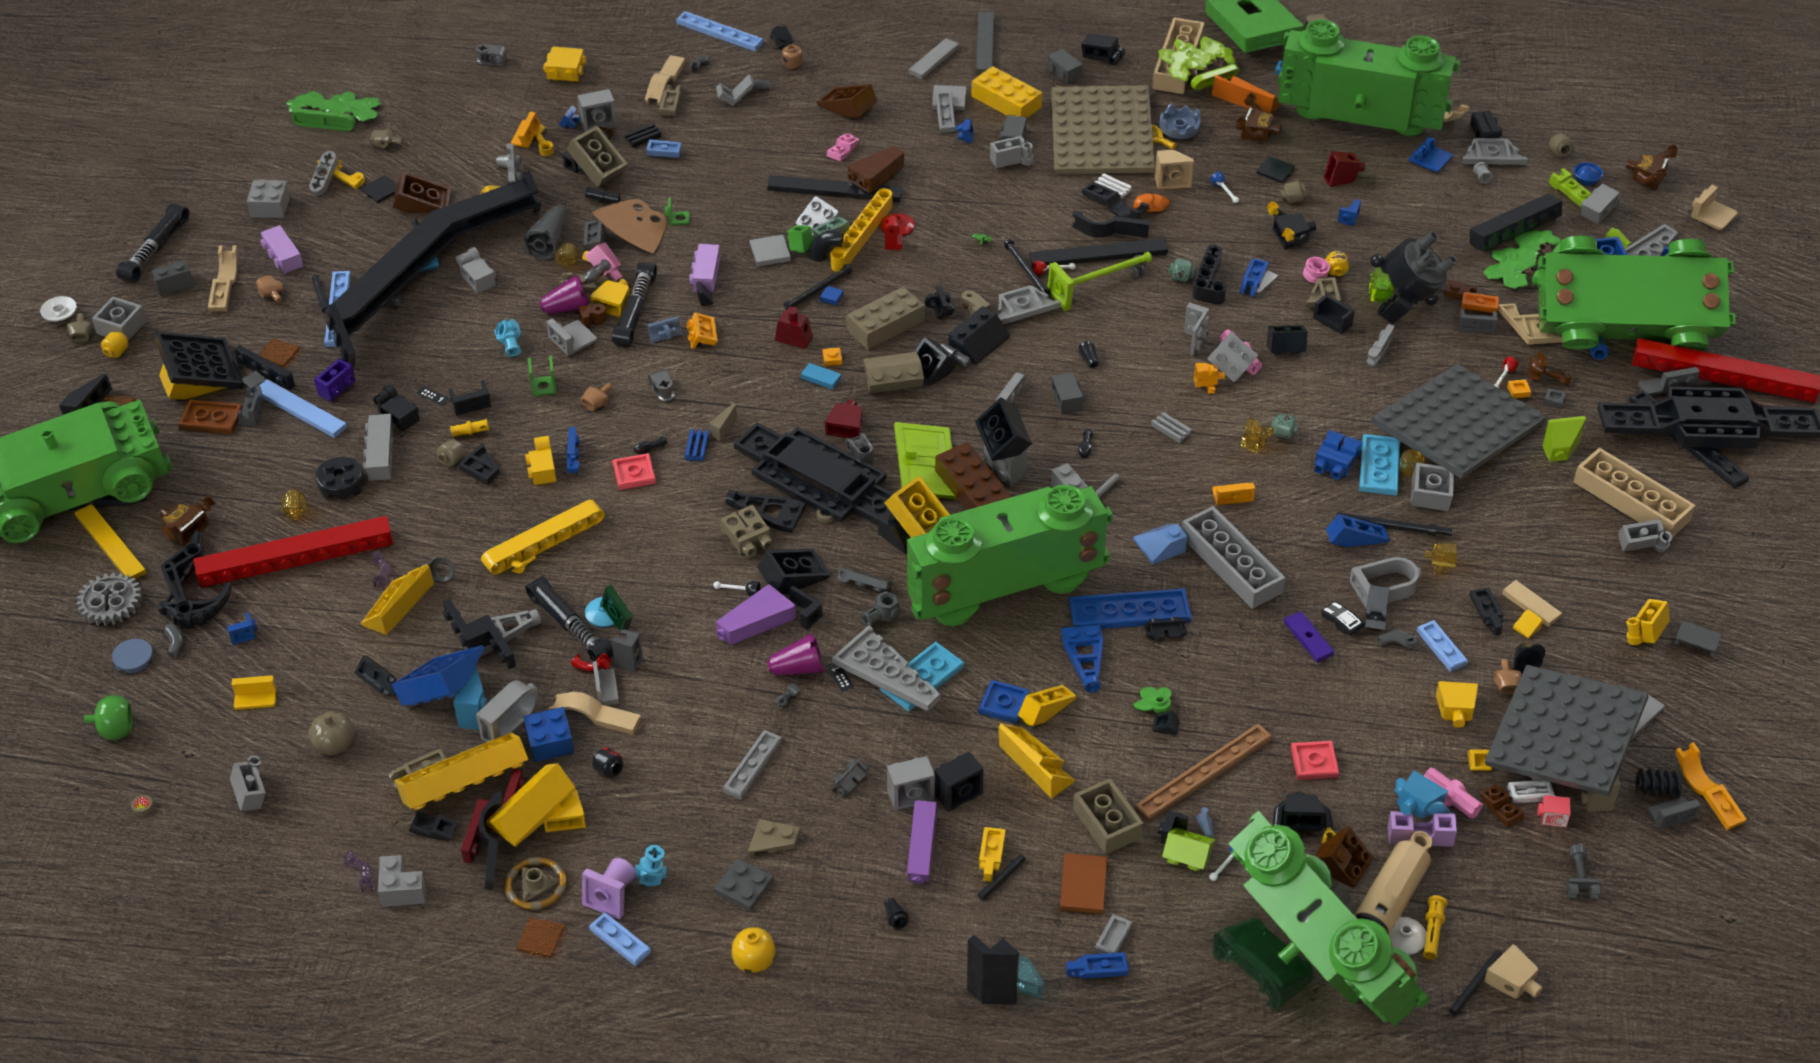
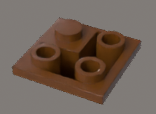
(1345, 857)

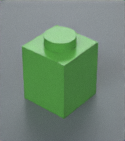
(800, 238)

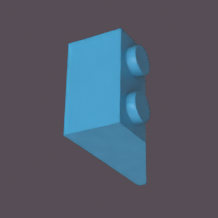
(469, 702)

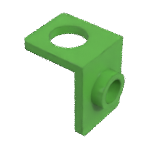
(673, 215)

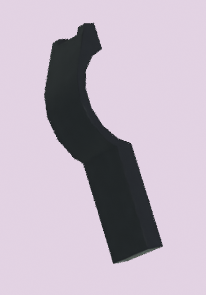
(1112, 200)
(1117, 225)
(491, 843)

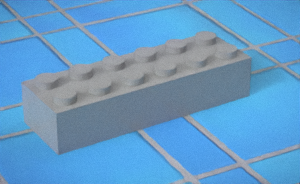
(1233, 557)

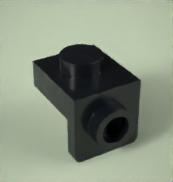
(781, 36)
(1172, 821)

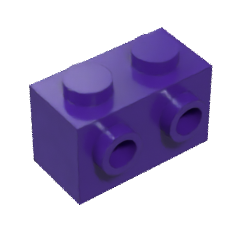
(335, 379)

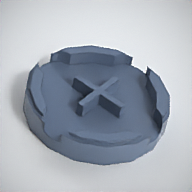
(132, 655)

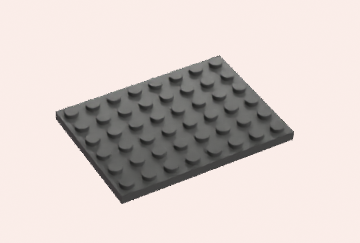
(1458, 420)

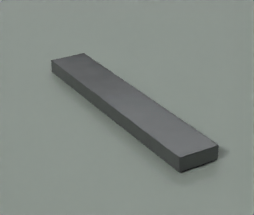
(984, 41)

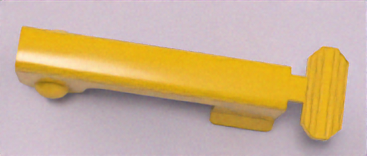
(354, 181)

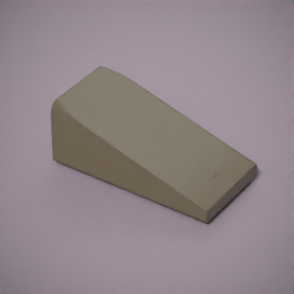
(722, 423)

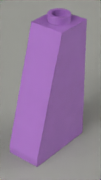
(756, 615)
(922, 841)

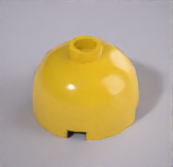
(753, 949)

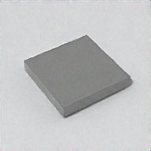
(958, 96)
(770, 250)

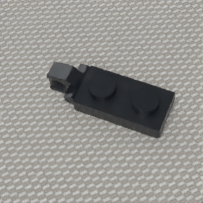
(1488, 609)
(375, 675)

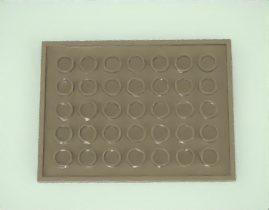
(1102, 130)

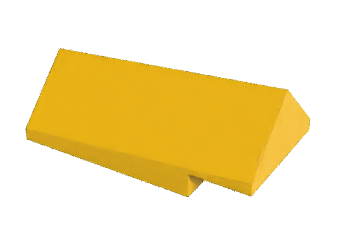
(398, 600)
(1035, 759)
(532, 804)

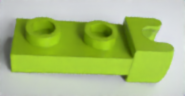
(1569, 186)

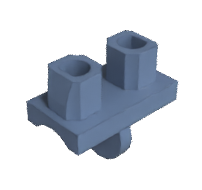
(664, 329)

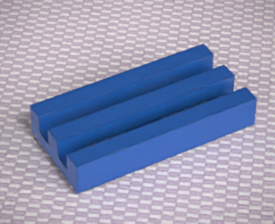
(698, 435)

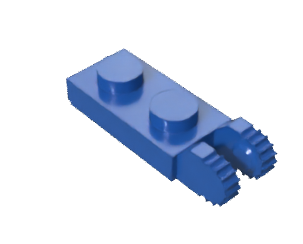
(1254, 276)

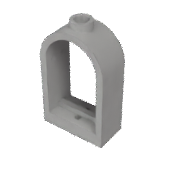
(1361, 574)
(514, 700)

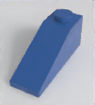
(1355, 532)

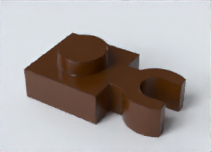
(1455, 289)

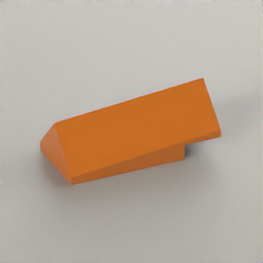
(1237, 90)

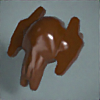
(1538, 366)

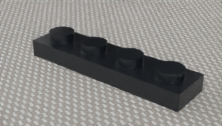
(264, 367)

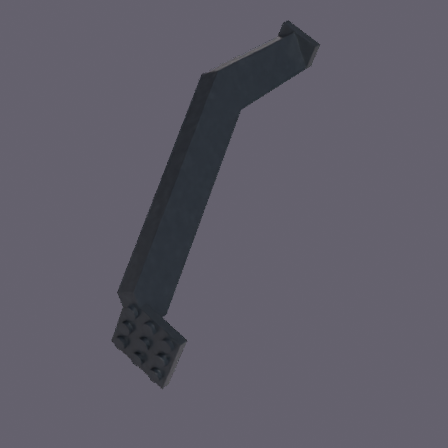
(418, 250)

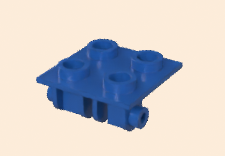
(1430, 156)

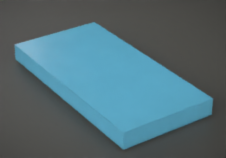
(1379, 464)
(935, 666)

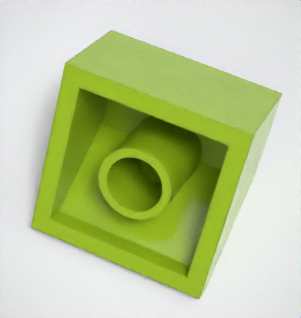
(1188, 849)

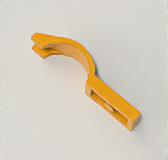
(1715, 794)

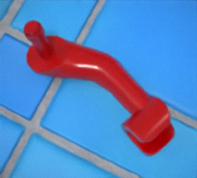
(602, 662)

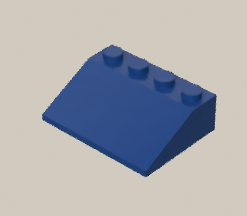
(437, 677)

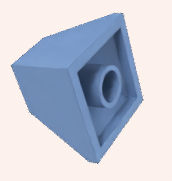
(1162, 542)

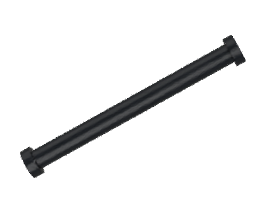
(1009, 245)
(847, 269)

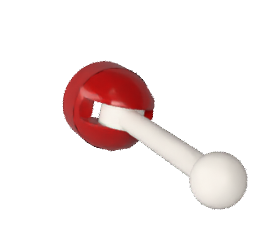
(1040, 267)
(1509, 365)

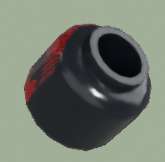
(607, 762)

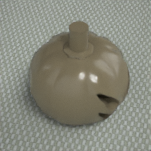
(331, 733)

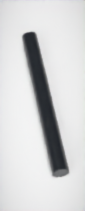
(1474, 984)

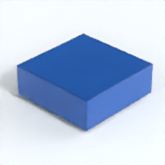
(831, 295)

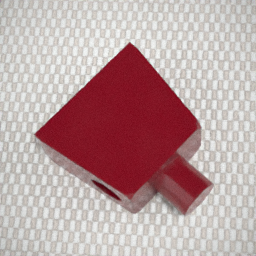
(1342, 168)
(794, 329)
(844, 420)

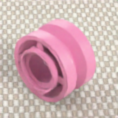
(1315, 268)

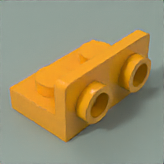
(702, 330)

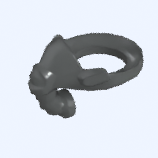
(433, 566)

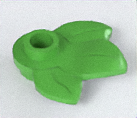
(1154, 700)

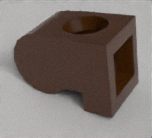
(592, 314)

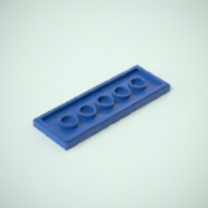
(1128, 608)

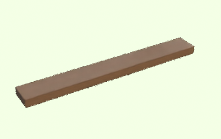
(1203, 772)

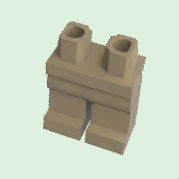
(747, 532)

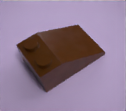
(849, 100)
(419, 194)

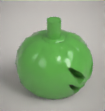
(112, 717)

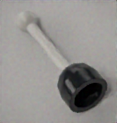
(751, 587)

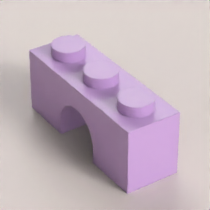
(1440, 828)

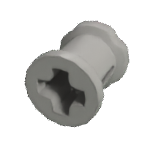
(1483, 173)

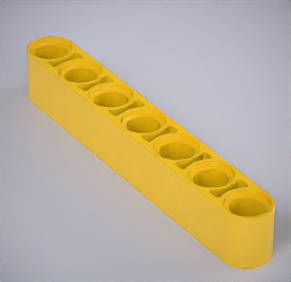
(862, 229)
(542, 536)

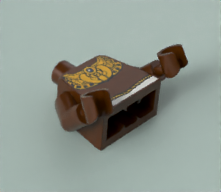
(1257, 123)
(1651, 168)
(185, 520)

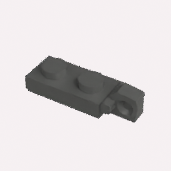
(863, 579)

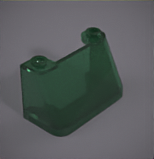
(1257, 953)

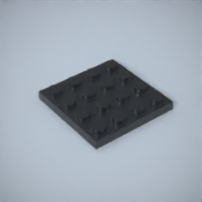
(198, 360)

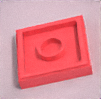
(634, 471)
(1314, 760)

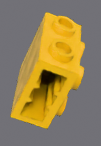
(565, 64)

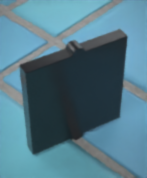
(1275, 169)
(380, 189)

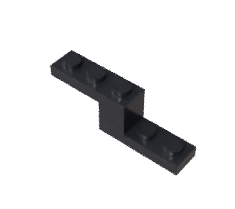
(478, 633)

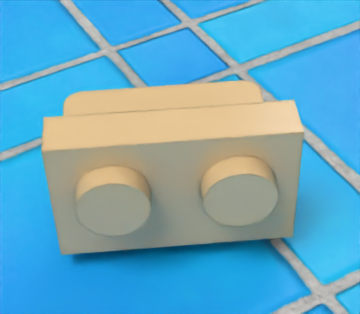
(1711, 211)

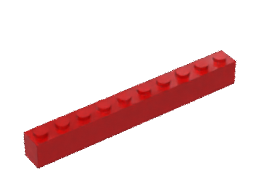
(1728, 370)
(293, 551)

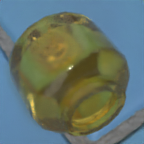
(566, 255)
(1409, 460)
(293, 504)

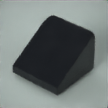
(703, 295)
(1166, 723)

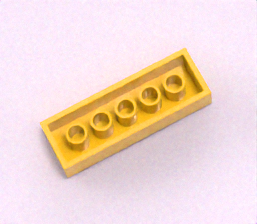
(461, 770)

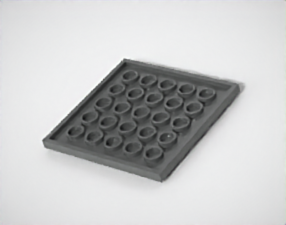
(1567, 730)

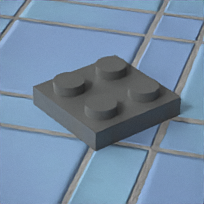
(743, 884)

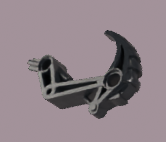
(175, 571)

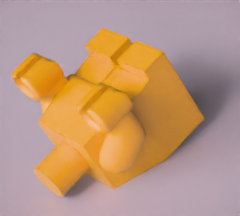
(1207, 375)

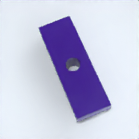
(1308, 637)

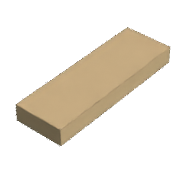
(1529, 600)

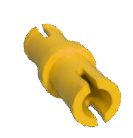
(469, 428)

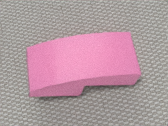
(843, 147)

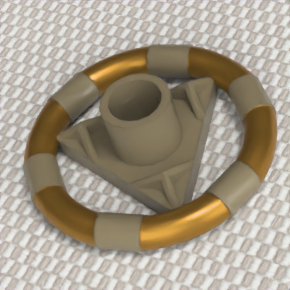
(535, 883)

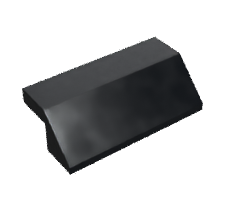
(992, 972)

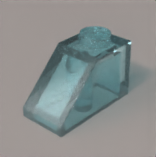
(1028, 978)

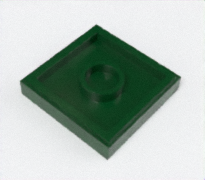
(616, 609)

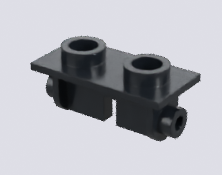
(1172, 625)

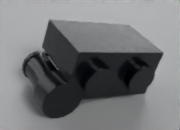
(1102, 48)
(402, 411)

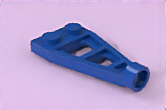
(1079, 637)

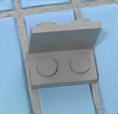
(817, 213)
(1196, 324)
(570, 337)
(1232, 356)

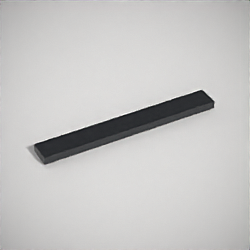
(826, 187)
(1099, 252)
(1708, 456)

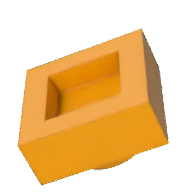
(832, 356)
(1519, 388)

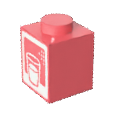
(1554, 811)

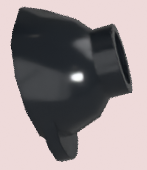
(1528, 655)

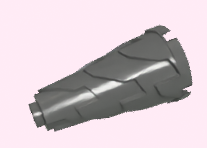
(545, 235)

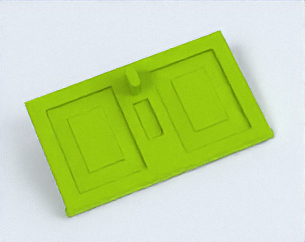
(917, 453)

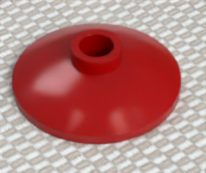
(906, 223)

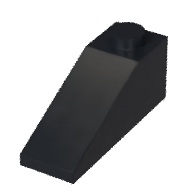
(87, 395)

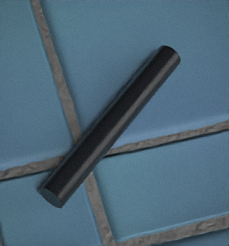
(320, 294)
(1001, 877)

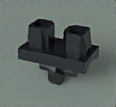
(940, 302)

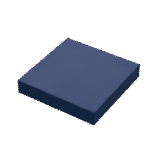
(1003, 701)

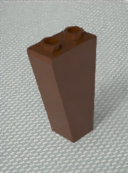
(876, 169)

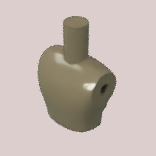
(383, 138)
(79, 330)

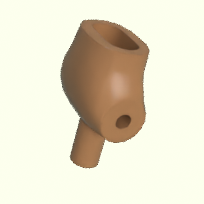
(270, 287)
(595, 398)
(1507, 679)

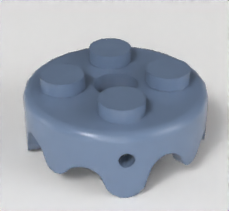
(1173, 117)

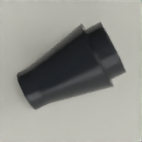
(1088, 353)
(896, 914)

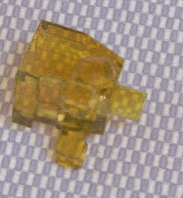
(1255, 435)
(1442, 555)

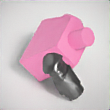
(604, 264)

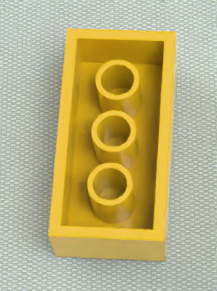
(1006, 93)
(916, 507)

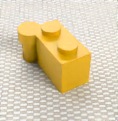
(1648, 623)

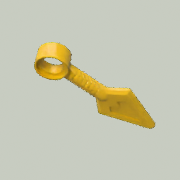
(544, 144)

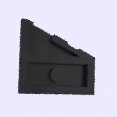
(480, 465)

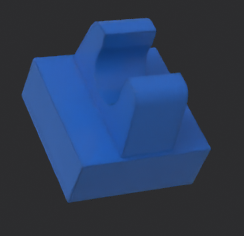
(570, 118)
(967, 131)

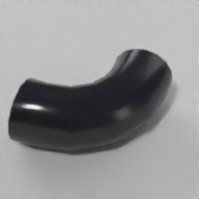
(823, 241)

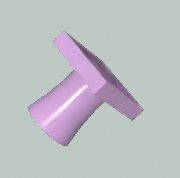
(606, 891)

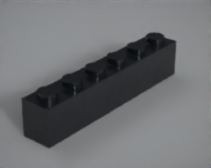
(1515, 222)

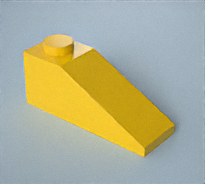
(1045, 704)

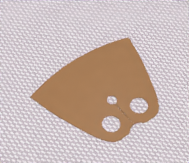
(623, 221)

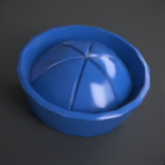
(1587, 173)

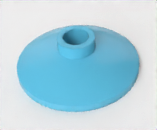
(596, 615)

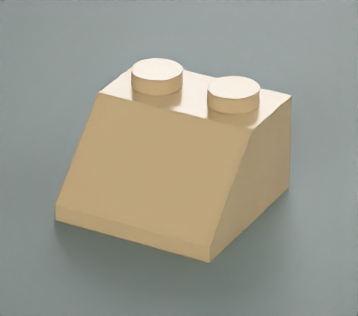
(1173, 170)

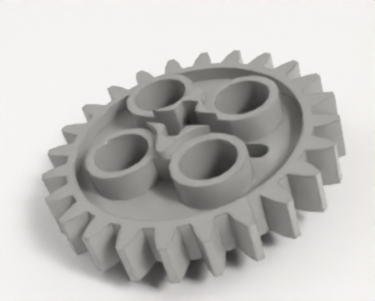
(95, 599)

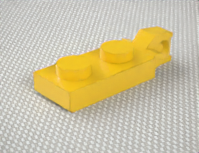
(991, 851)

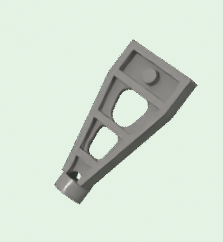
(524, 620)

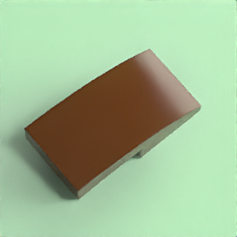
(1499, 804)

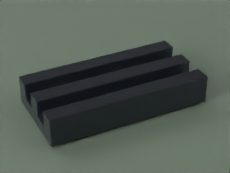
(642, 135)

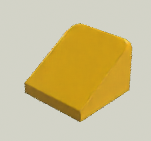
(1528, 624)
(1477, 760)

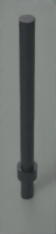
(1431, 529)

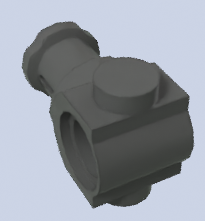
(885, 608)

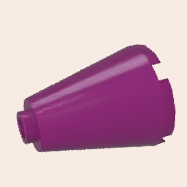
(565, 297)
(797, 658)

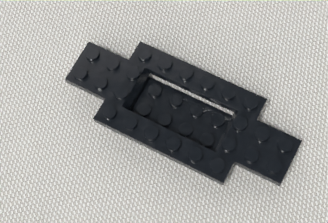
(845, 474)

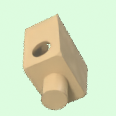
(1514, 974)

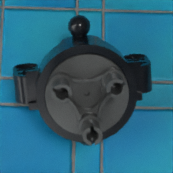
(1414, 273)

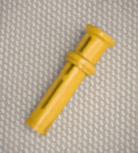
(1434, 925)

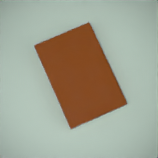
(210, 417)
(1083, 883)

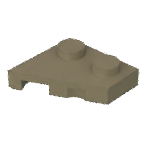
(1322, 287)
(773, 837)

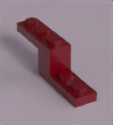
(471, 842)

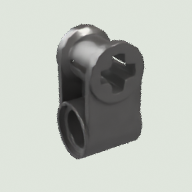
(492, 54)
(662, 385)
(860, 448)

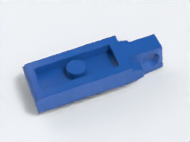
(573, 453)
(1098, 966)

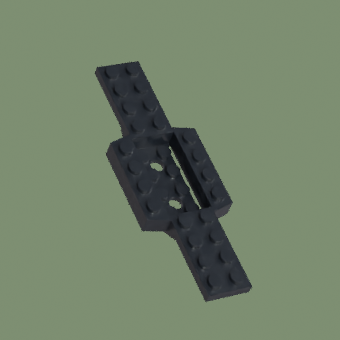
(1714, 406)

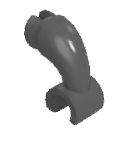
(700, 60)
(1138, 268)
(783, 699)

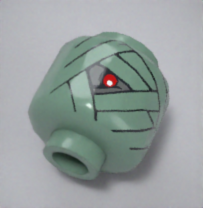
(1181, 270)
(1284, 426)

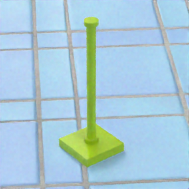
(1062, 285)

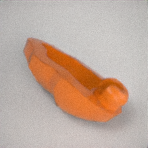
(1155, 202)

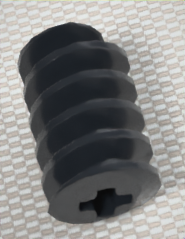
(1658, 781)

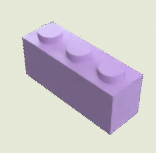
(281, 249)
(705, 266)

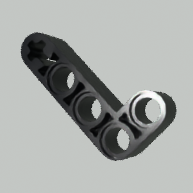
(1205, 286)

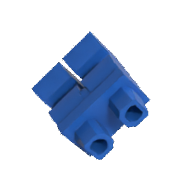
(1336, 461)

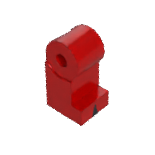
(893, 239)

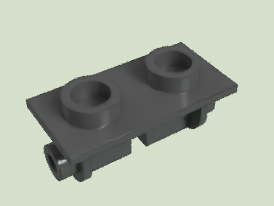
(844, 781)

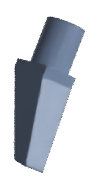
(1205, 822)

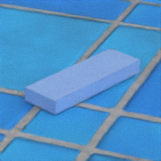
(1442, 646)
(620, 939)

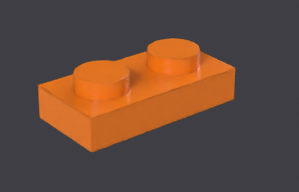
(1479, 302)

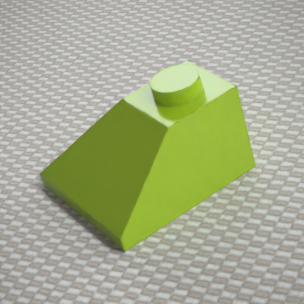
(1563, 437)

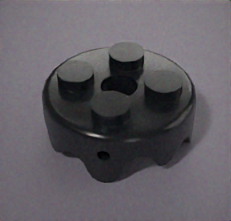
(343, 485)

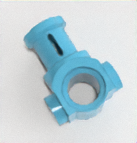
(508, 334)
(651, 868)

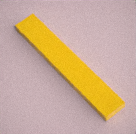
(110, 542)

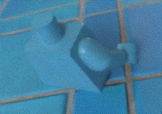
(1420, 796)

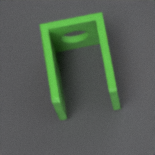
(535, 382)

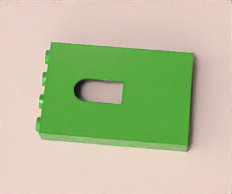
(1256, 29)

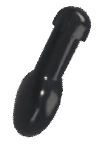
(646, 446)
(1085, 447)

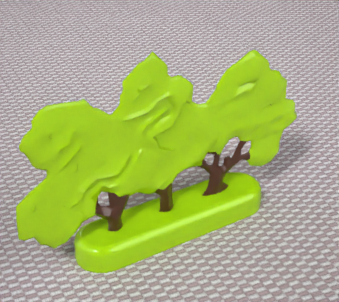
(1196, 59)

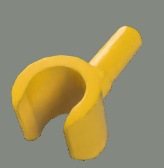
(519, 567)

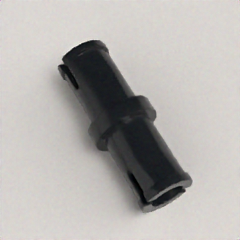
(602, 195)

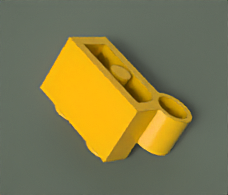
(541, 462)

